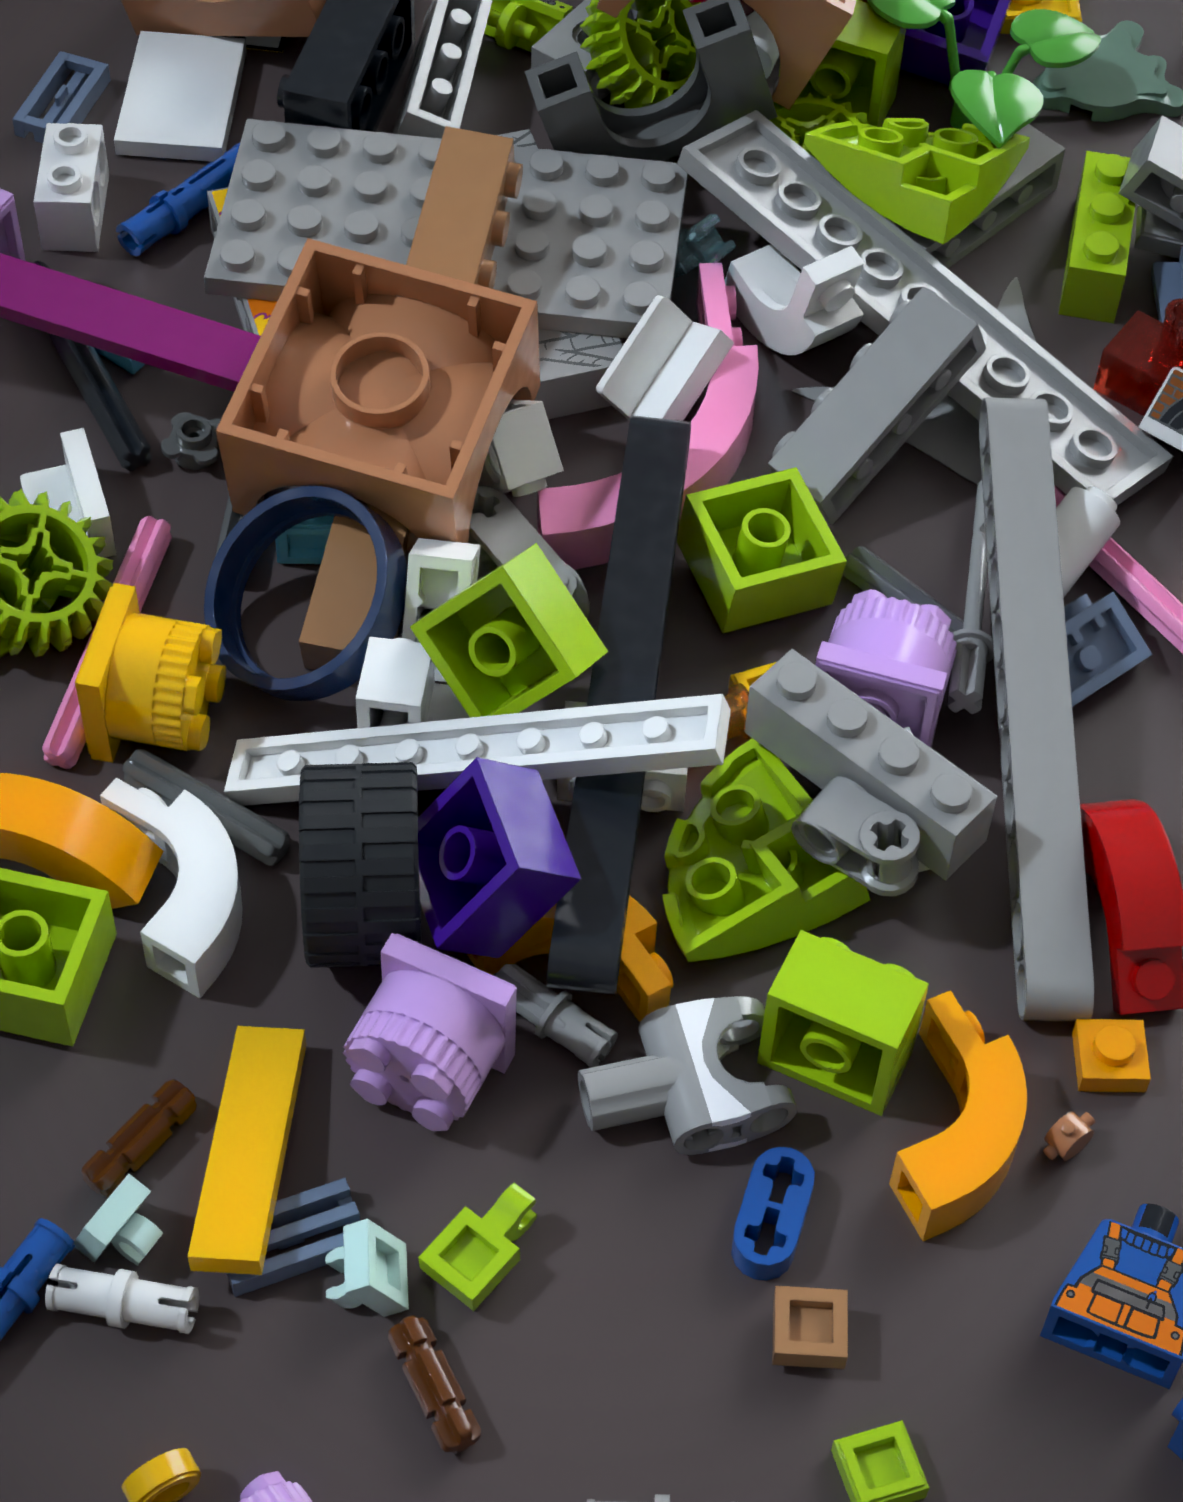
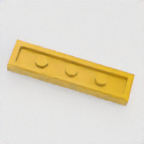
(248, 1151)

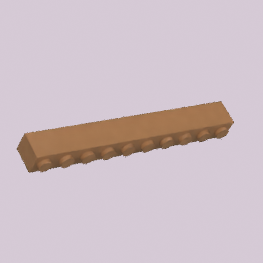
(456, 239)

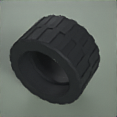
(358, 860)

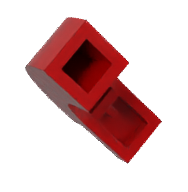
(1141, 903)

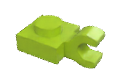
(478, 1252)

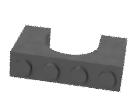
(721, 89)

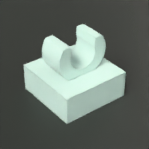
(120, 1225)
(372, 1269)

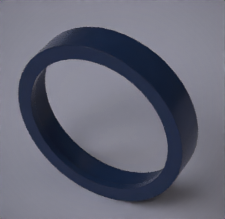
(243, 549)

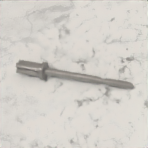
(973, 645)

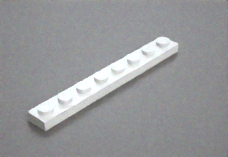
(554, 742)

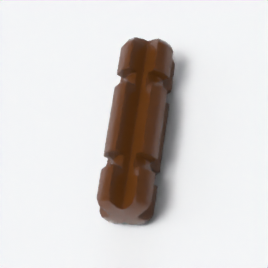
(139, 1137)
(434, 1384)

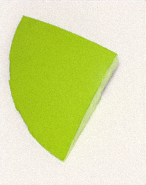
(918, 176)
(738, 868)

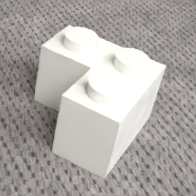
(401, 686)

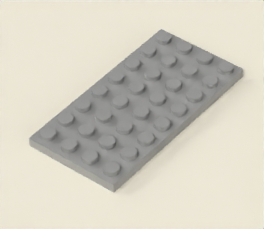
(582, 240)

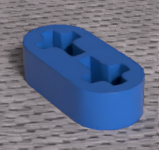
(787, 1217)

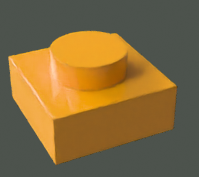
(1111, 1055)

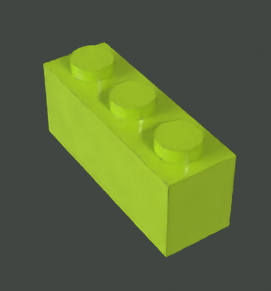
(1098, 241)

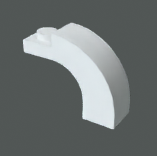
(792, 307)
(203, 916)

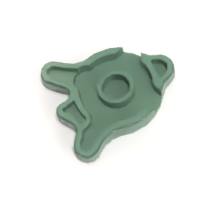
(1113, 80)

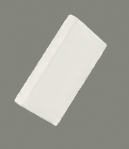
(180, 96)

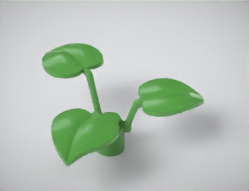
(1004, 101)

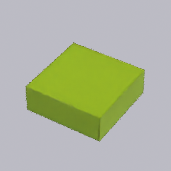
(880, 1465)

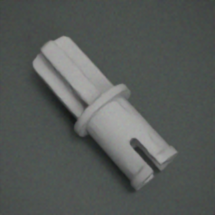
(559, 1017)

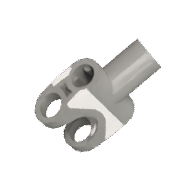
(686, 1080)

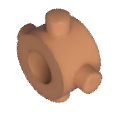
(1069, 1136)

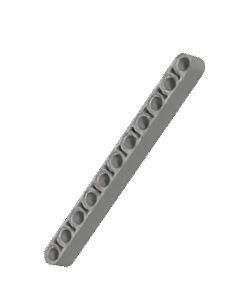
(1035, 714)

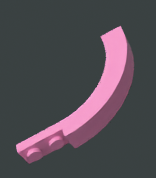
(582, 516)

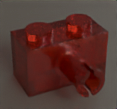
(1141, 358)

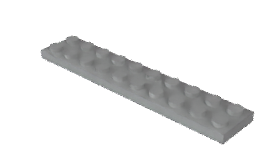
(812, 215)

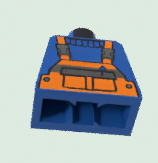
(1126, 1298)

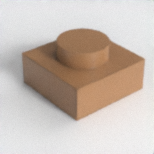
(810, 1327)

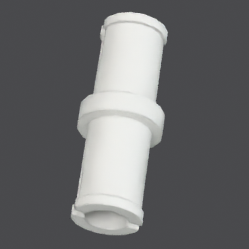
(122, 1298)

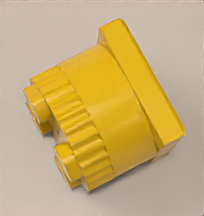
(147, 679)

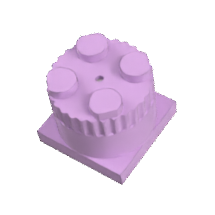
(893, 658)
(431, 1034)

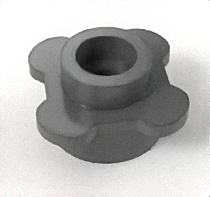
(192, 441)

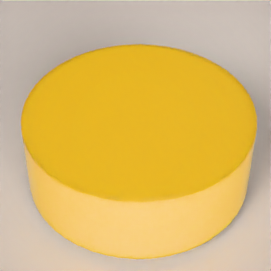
(163, 1478)

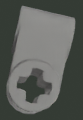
(858, 831)

